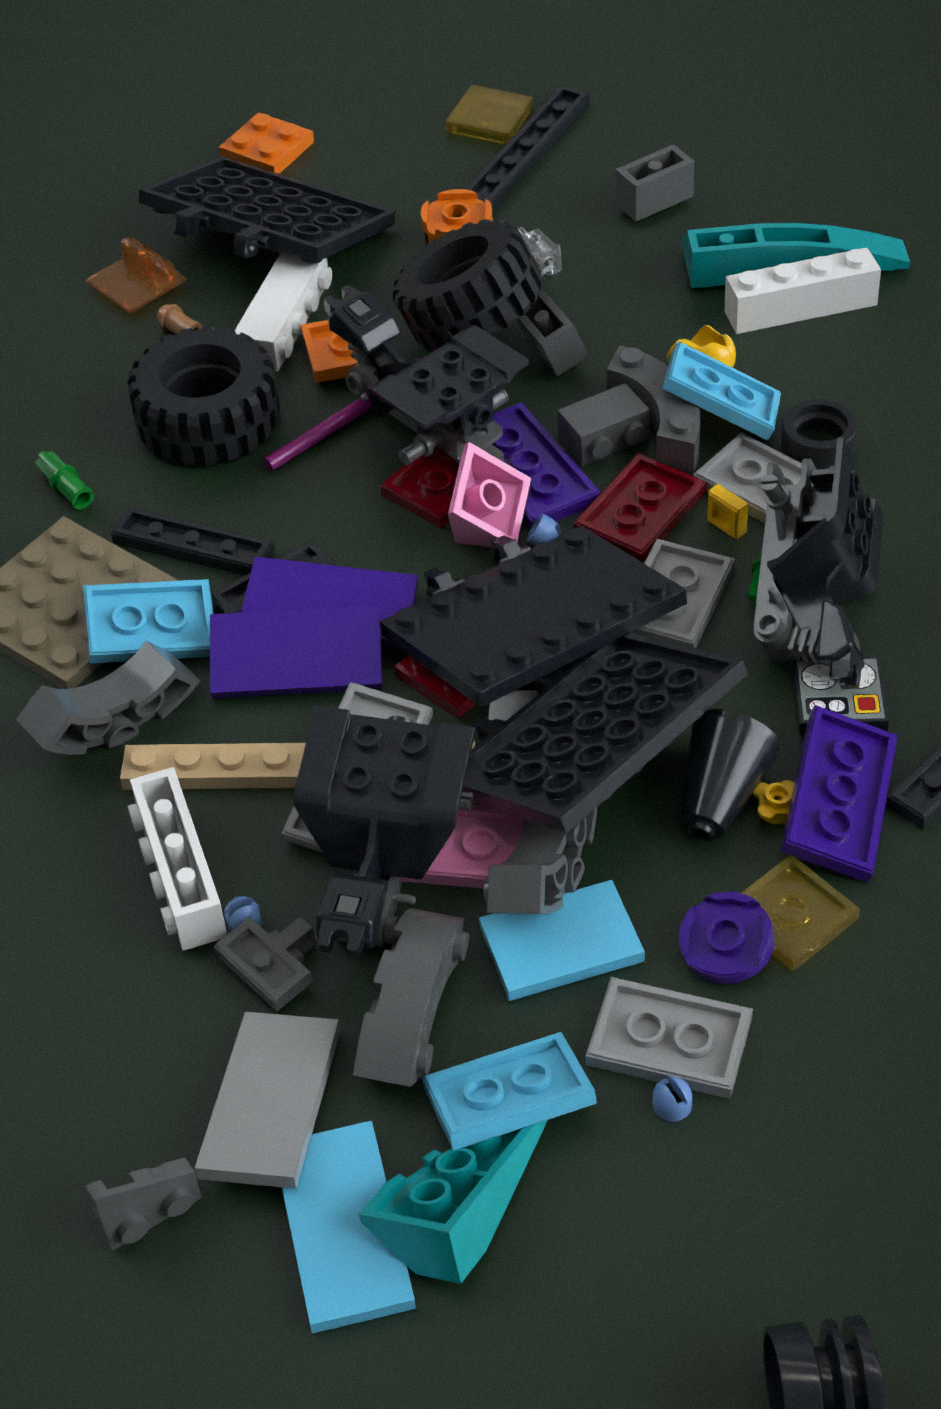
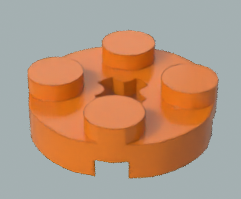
(439, 215)

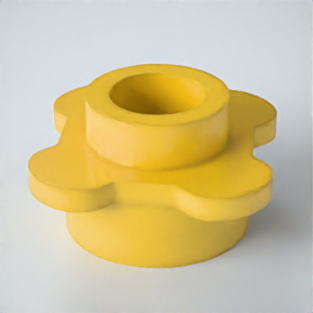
(769, 808)

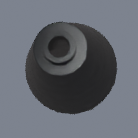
(724, 770)

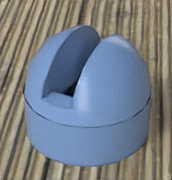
(543, 530)
(239, 910)
(665, 1103)

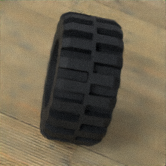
(467, 279)
(211, 426)

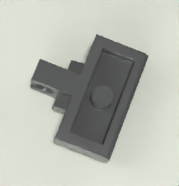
(269, 961)

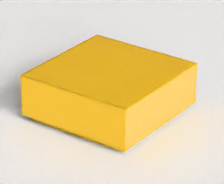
(727, 511)

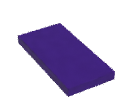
(557, 482)
(305, 585)
(295, 651)
(840, 794)

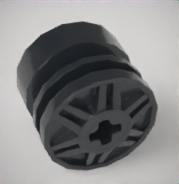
(834, 1375)

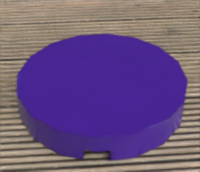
(726, 938)

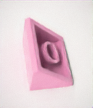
(486, 499)

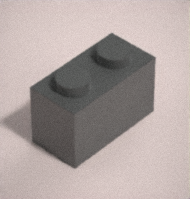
(654, 182)
(552, 335)
(603, 424)

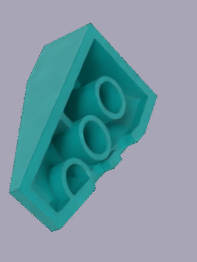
(451, 1206)

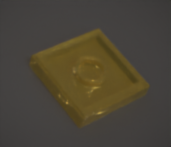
(489, 114)
(802, 910)

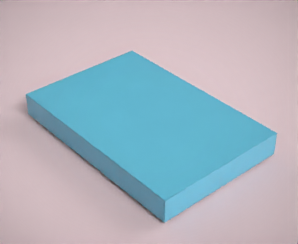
(722, 390)
(163, 613)
(565, 946)
(508, 1090)

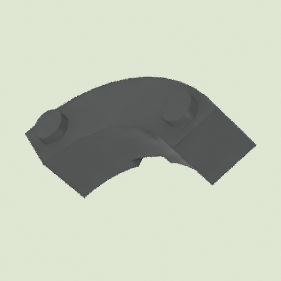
(671, 416)
(109, 708)
(539, 869)
(411, 982)

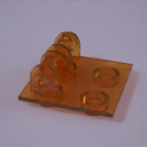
(136, 277)

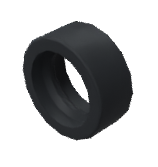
(817, 414)

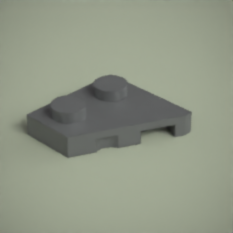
(148, 1199)

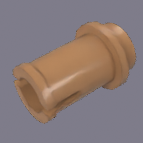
(172, 319)

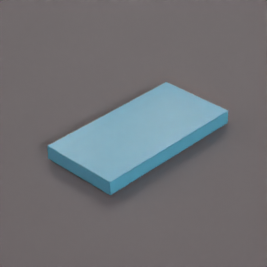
(341, 1263)

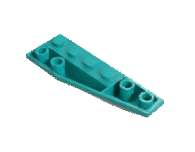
(731, 250)

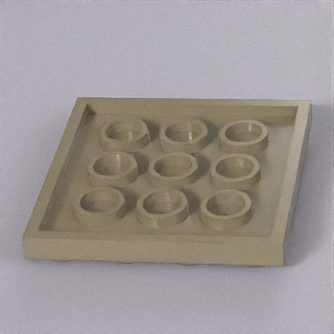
(44, 598)

